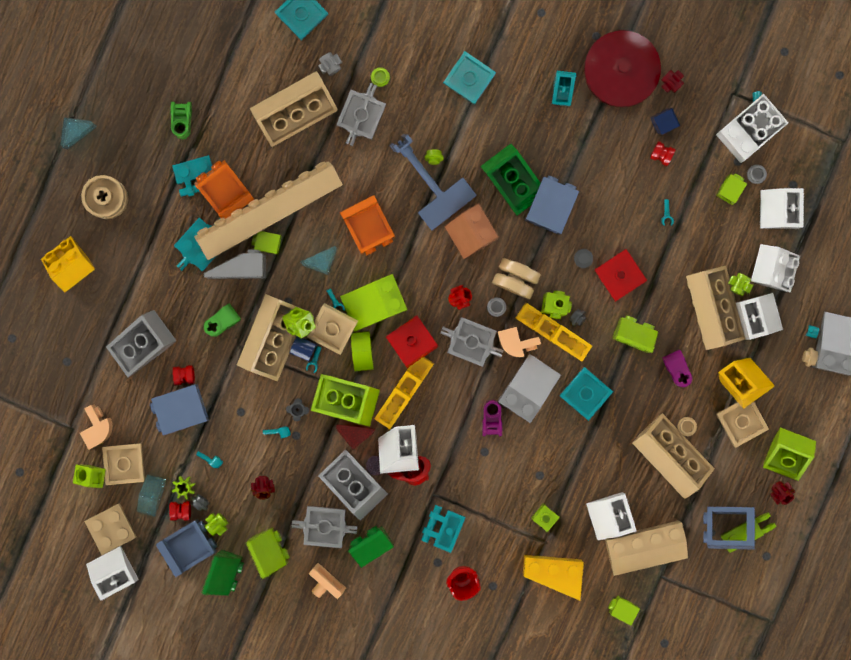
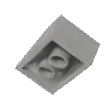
(245, 266)
(141, 343)
(834, 344)
(529, 388)
(353, 485)

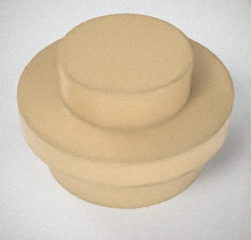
(810, 357)
(687, 426)

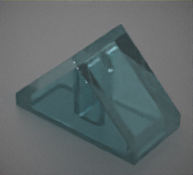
(75, 130)
(322, 261)
(150, 495)

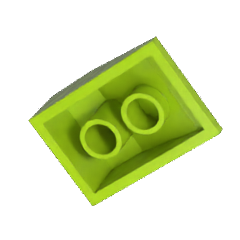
(374, 302)
(345, 400)
(267, 552)

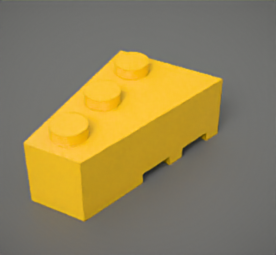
(556, 573)

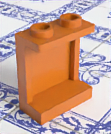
(223, 189)
(368, 225)

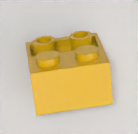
(67, 264)
(745, 381)

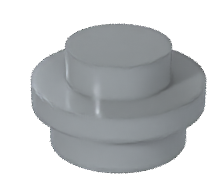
(756, 174)
(496, 307)

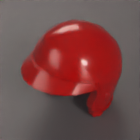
(463, 583)

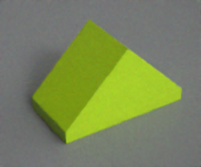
(361, 351)

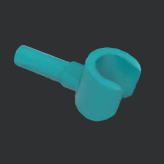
(666, 213)
(335, 302)
(812, 331)
(314, 359)
(283, 431)
(216, 462)

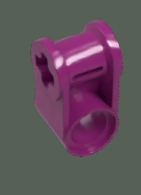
(677, 365)
(491, 422)

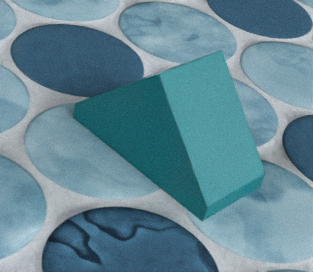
(563, 88)

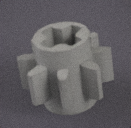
(330, 64)

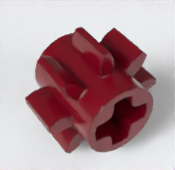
(672, 81)
(262, 487)
(782, 492)

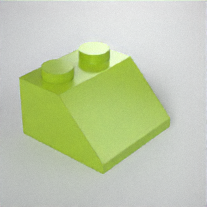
(635, 335)
(790, 454)

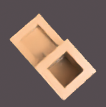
(512, 345)
(99, 431)

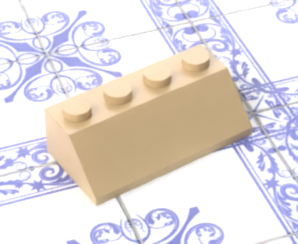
(294, 109)
(715, 307)
(268, 340)
(673, 456)
(647, 548)

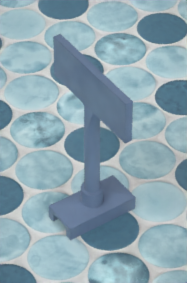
(446, 202)

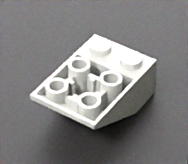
(752, 128)

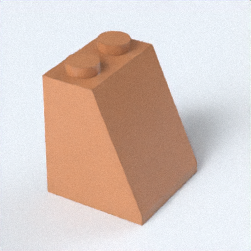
(471, 231)

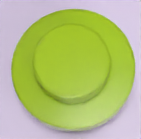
(380, 77)
(434, 157)

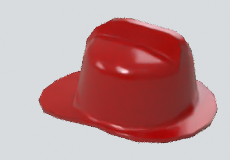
(414, 477)

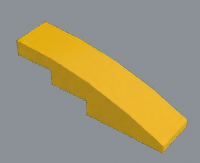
(553, 332)
(403, 392)

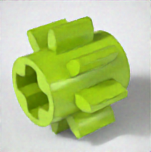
(740, 284)
(178, 489)
(216, 524)

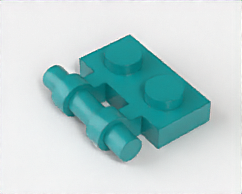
(188, 171)
(448, 531)

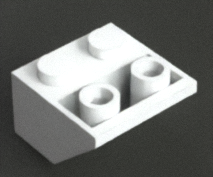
(781, 208)
(775, 268)
(759, 316)
(398, 450)
(611, 516)
(111, 573)

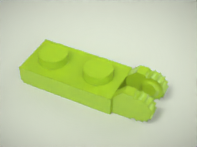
(740, 532)

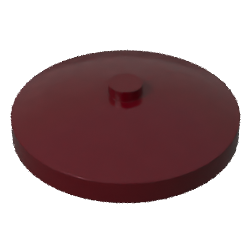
(622, 68)

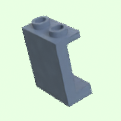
(552, 205)
(179, 409)
(187, 547)

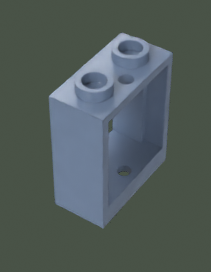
(723, 544)

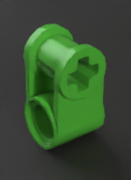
(181, 115)
(224, 318)

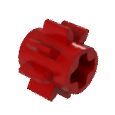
(460, 297)

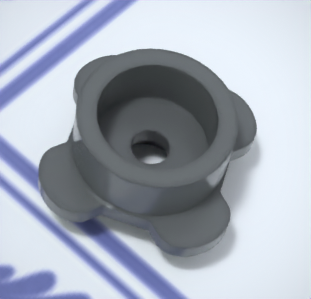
(292, 409)

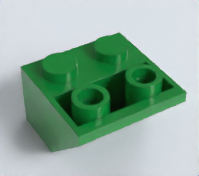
(371, 546)

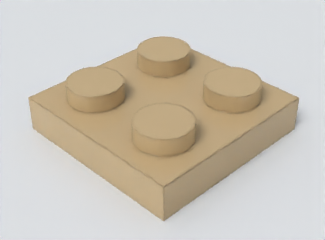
(332, 329)
(742, 423)
(123, 464)
(110, 529)

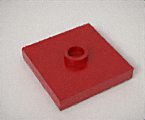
(620, 275)
(412, 341)

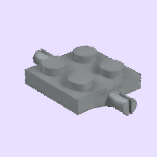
(361, 114)
(472, 341)
(324, 527)

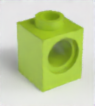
(731, 188)
(267, 242)
(89, 476)
(545, 517)
(623, 610)

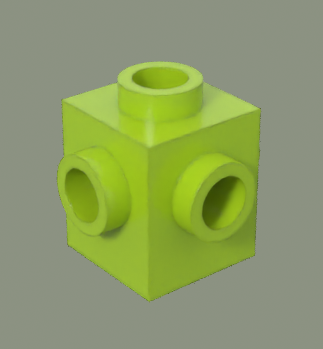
(549, 304)
(299, 322)

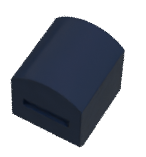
(665, 121)
(303, 348)

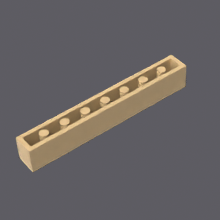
(268, 210)

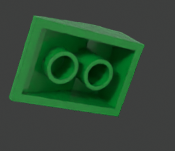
(512, 178)
(223, 574)

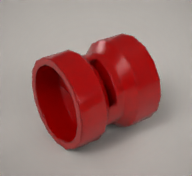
(662, 153)
(183, 375)
(180, 511)

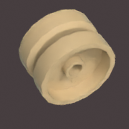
(93, 195)
(517, 276)

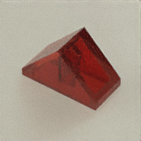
(354, 434)

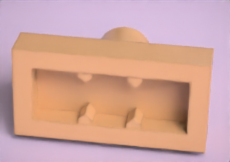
(326, 582)

